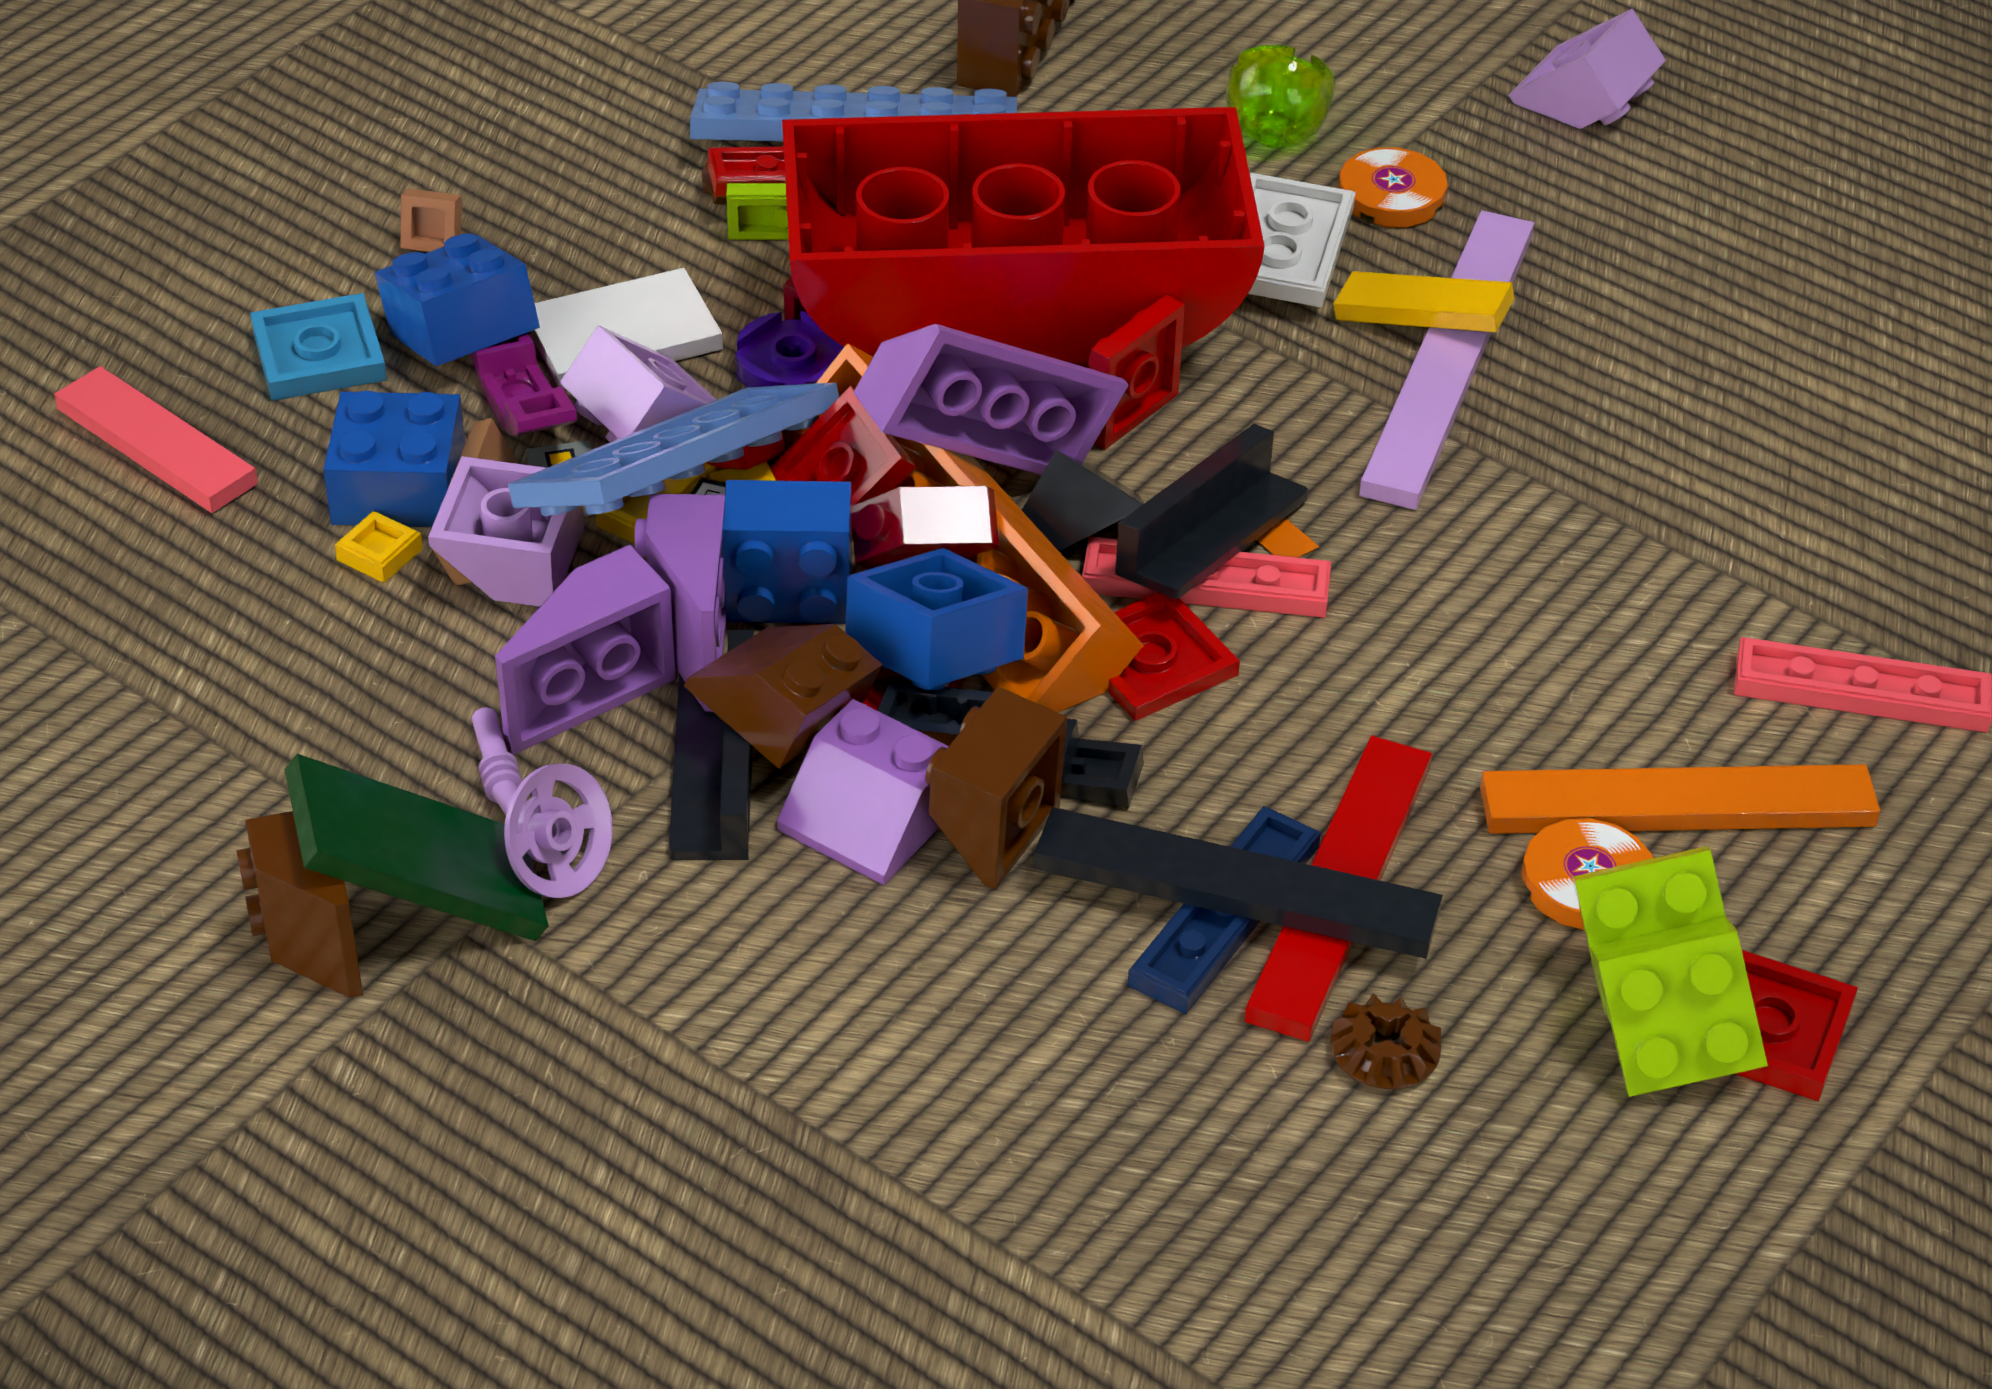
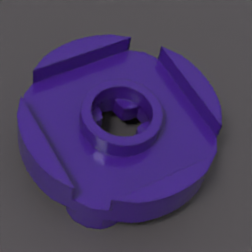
(783, 351)

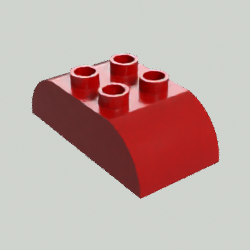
(1019, 223)

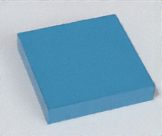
(318, 346)

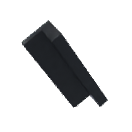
(1206, 516)
(709, 781)

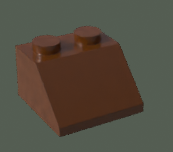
(786, 685)
(998, 781)
(298, 908)

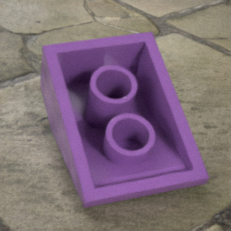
(686, 551)
(586, 649)

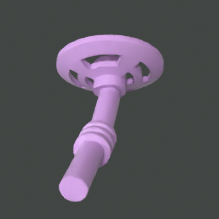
(544, 822)

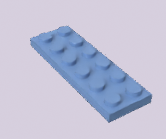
(757, 115)
(672, 449)

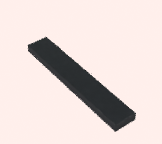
(1238, 882)

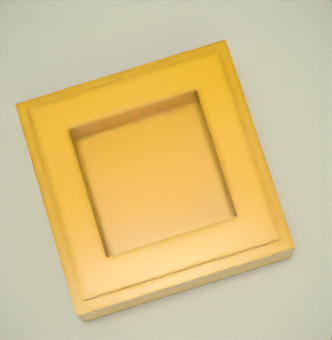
(378, 546)

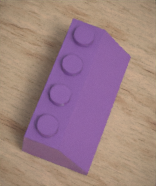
(986, 398)

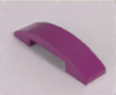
(519, 389)

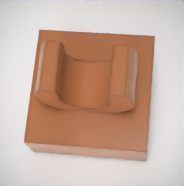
(429, 219)

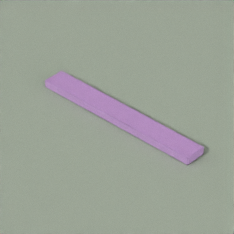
(1441, 373)

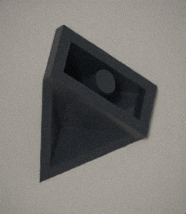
(1076, 502)

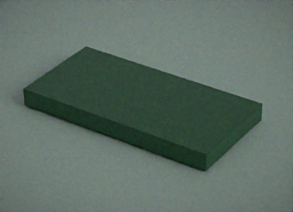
(409, 847)

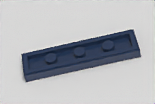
(1201, 940)

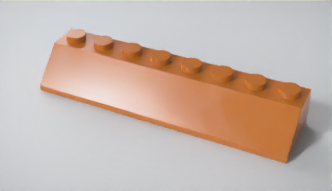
(1069, 632)

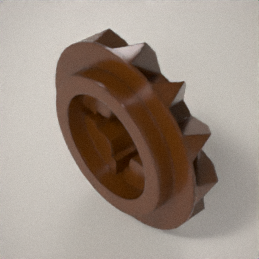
(1386, 1063)

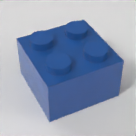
(456, 298)
(392, 456)
(787, 551)
(937, 617)

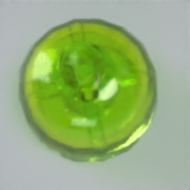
(1279, 95)

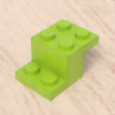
(1669, 971)

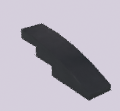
(1091, 768)

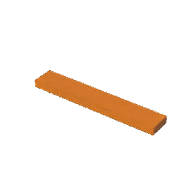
(1682, 797)

